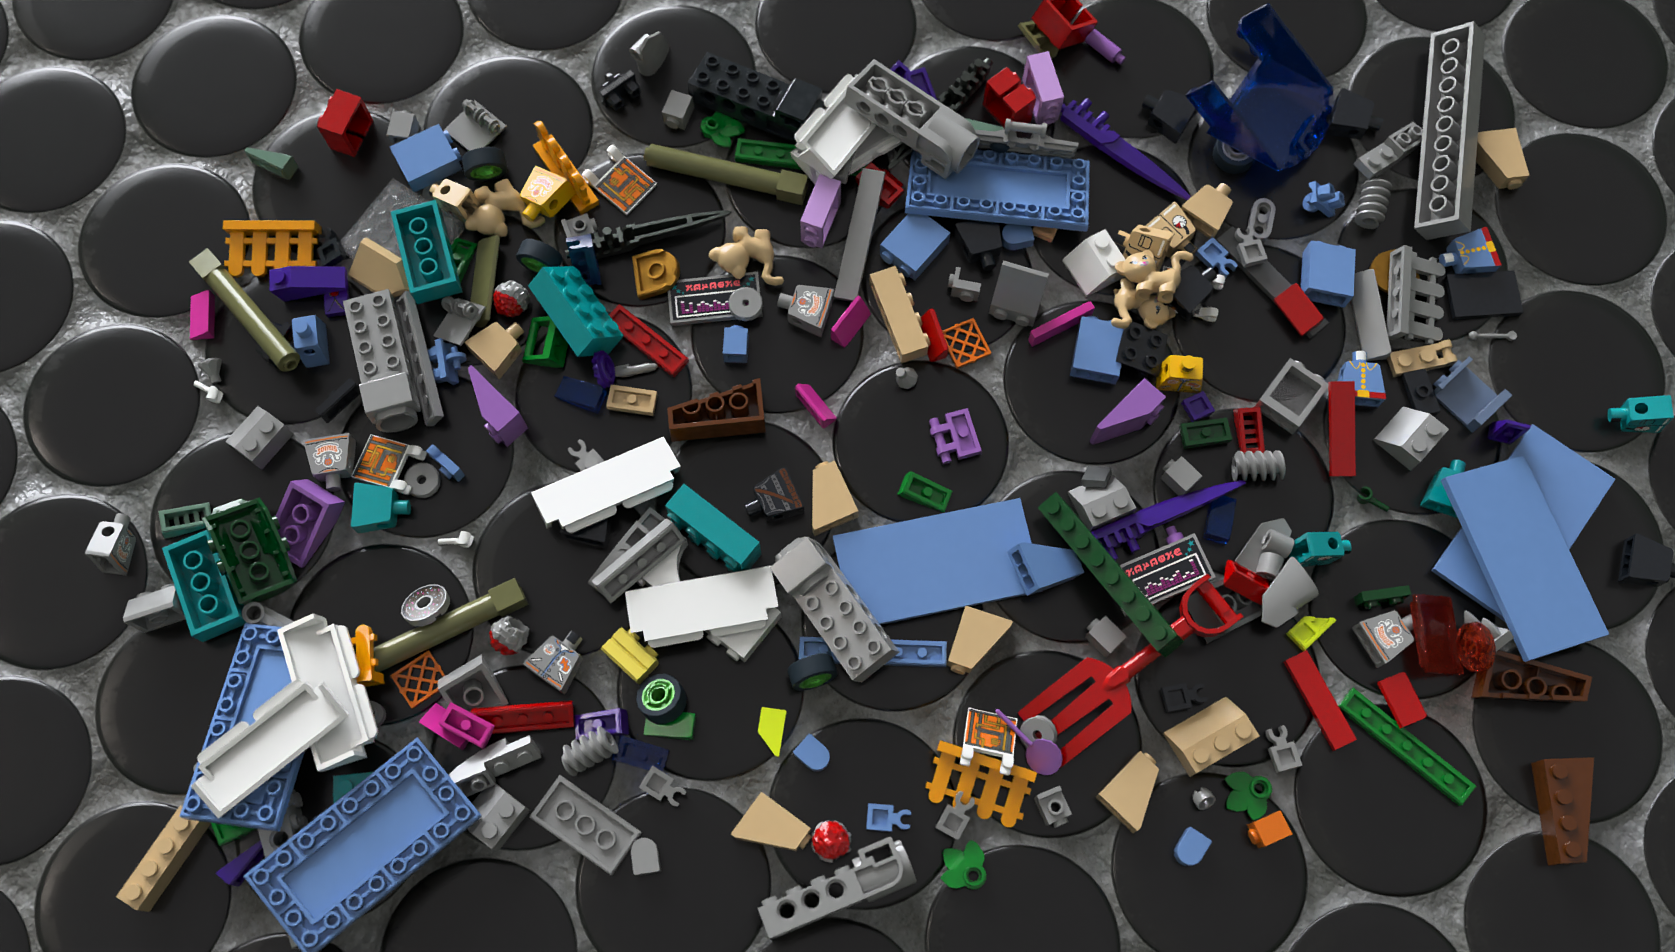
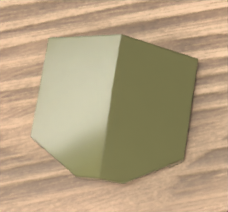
(1038, 38)

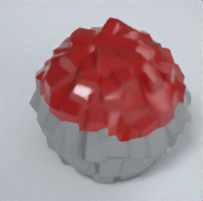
(510, 299)
(508, 635)
(831, 840)

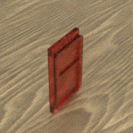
(1436, 634)

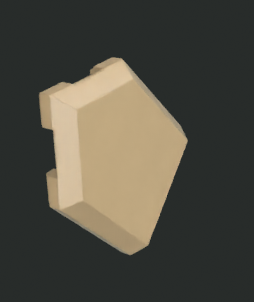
(378, 269)

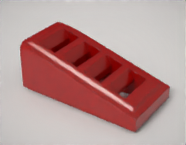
(1258, 428)

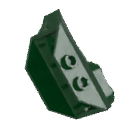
(250, 550)

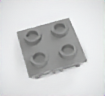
(475, 126)
(459, 320)

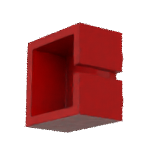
(1055, 21)
(1008, 98)
(344, 114)

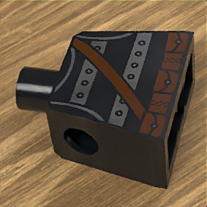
(775, 498)

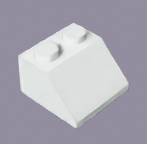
(1094, 263)

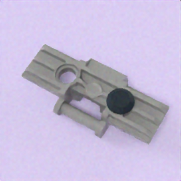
(1038, 144)

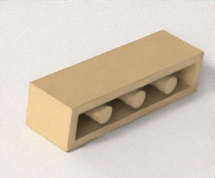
(898, 314)
(162, 862)

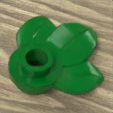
(722, 130)
(1244, 795)
(961, 864)

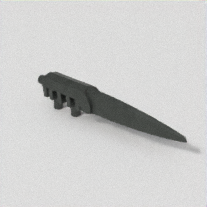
(955, 96)
(635, 235)

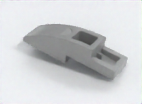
(1391, 151)
(640, 528)
(500, 757)

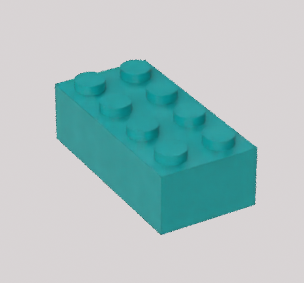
(426, 252)
(575, 310)
(713, 530)
(202, 591)

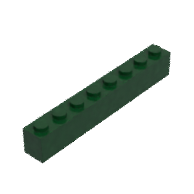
(1111, 575)

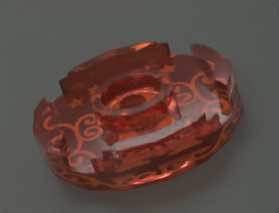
(1476, 647)

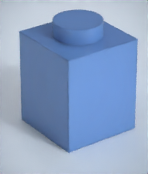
(735, 344)

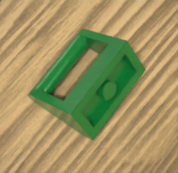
(554, 348)

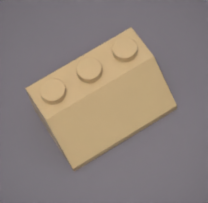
(1210, 735)

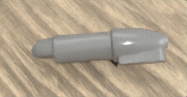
(628, 371)

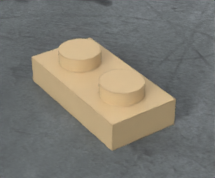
(632, 400)

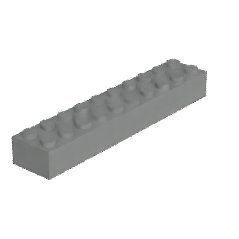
(1450, 132)

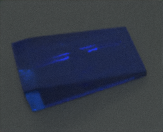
(581, 393)
(1220, 520)
(640, 754)

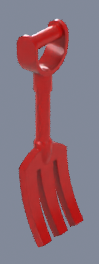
(1112, 682)

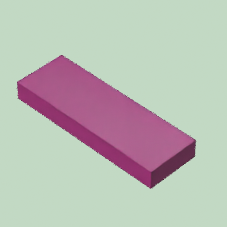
(1060, 323)

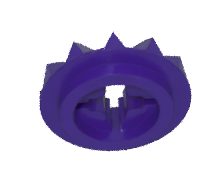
(603, 368)

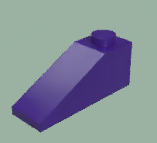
(306, 281)

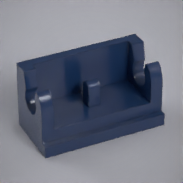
(584, 258)

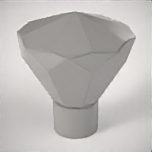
(212, 368)
(906, 377)

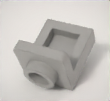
(963, 289)

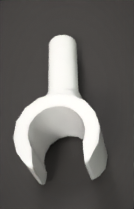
(213, 395)
(465, 540)

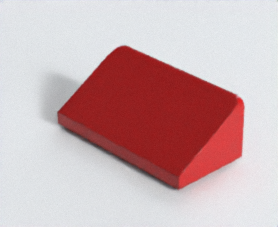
(1298, 309)
(938, 347)
(1245, 582)
(1402, 699)

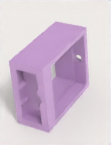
(1043, 80)
(820, 211)

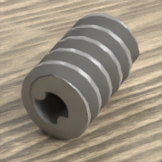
(1373, 203)
(1258, 463)
(590, 751)

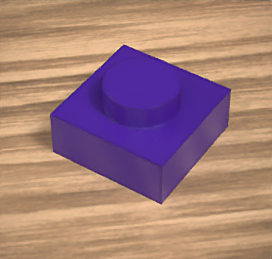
(1198, 406)

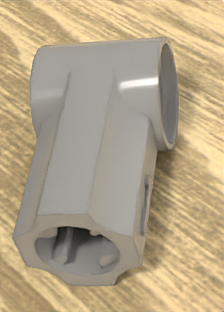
(268, 616)

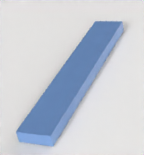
(910, 652)

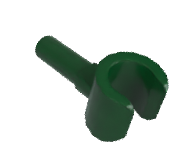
(1370, 499)

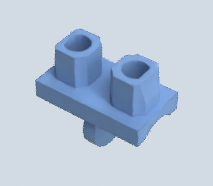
(1323, 199)
(448, 361)

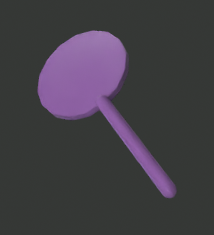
(1041, 754)

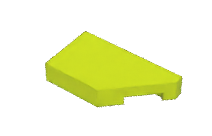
(1309, 630)
(772, 727)

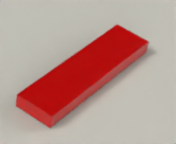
(649, 341)
(1342, 428)
(1320, 700)
(528, 716)

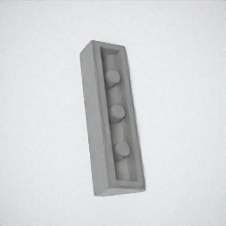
(1370, 317)
(638, 560)

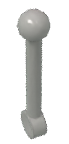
(1510, 336)

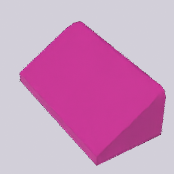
(202, 315)
(850, 322)
(814, 405)
(431, 721)
(466, 725)

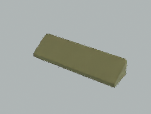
(485, 276)

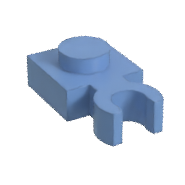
(1213, 255)
(448, 467)
(881, 818)

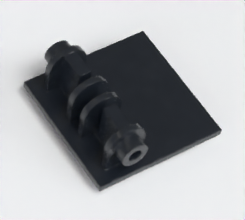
(1142, 349)

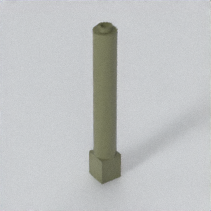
(786, 185)
(246, 311)
(499, 601)

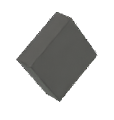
(1096, 477)

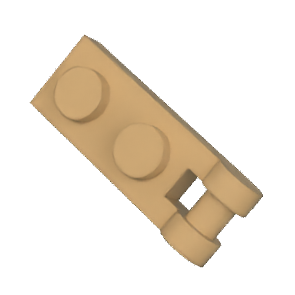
(1421, 358)

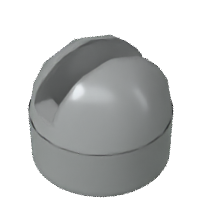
(1203, 799)

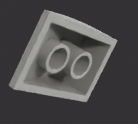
(1018, 293)

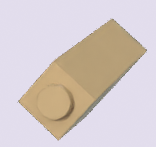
(1502, 158)
(831, 499)
(975, 638)
(1131, 790)
(772, 826)

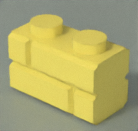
(631, 655)

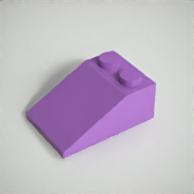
(1131, 414)
(501, 417)
(307, 518)

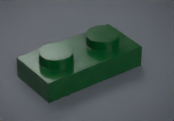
(1205, 433)
(1373, 598)

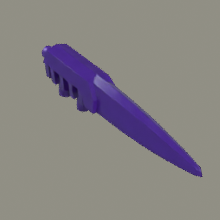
(1112, 144)
(1137, 524)

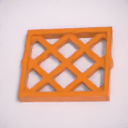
(957, 327)
(403, 690)

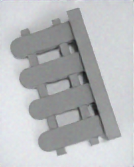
(1401, 296)

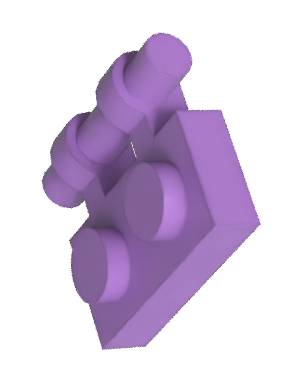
(962, 435)

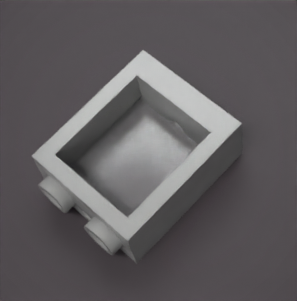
(1292, 395)

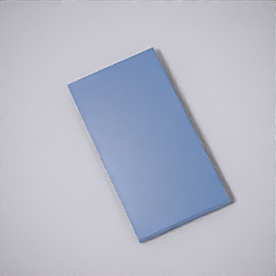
(1005, 190)
(1571, 491)
(1524, 558)
(935, 561)
(253, 678)
(362, 847)

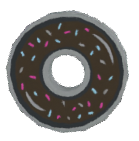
(413, 606)

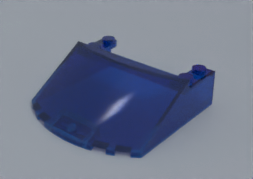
(1279, 105)

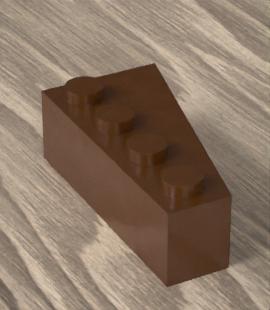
(719, 415)
(1530, 680)
(1564, 807)

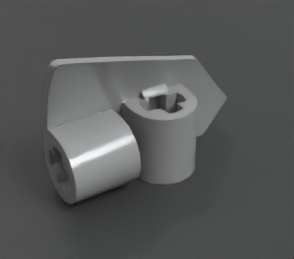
(650, 53)
(1267, 549)
(1287, 594)

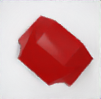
(891, 188)

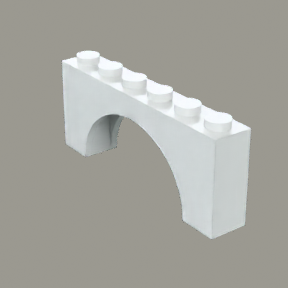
(739, 644)

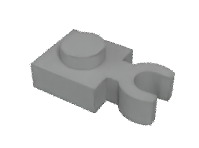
(1250, 250)
(586, 459)
(1283, 754)
(659, 784)
(954, 818)

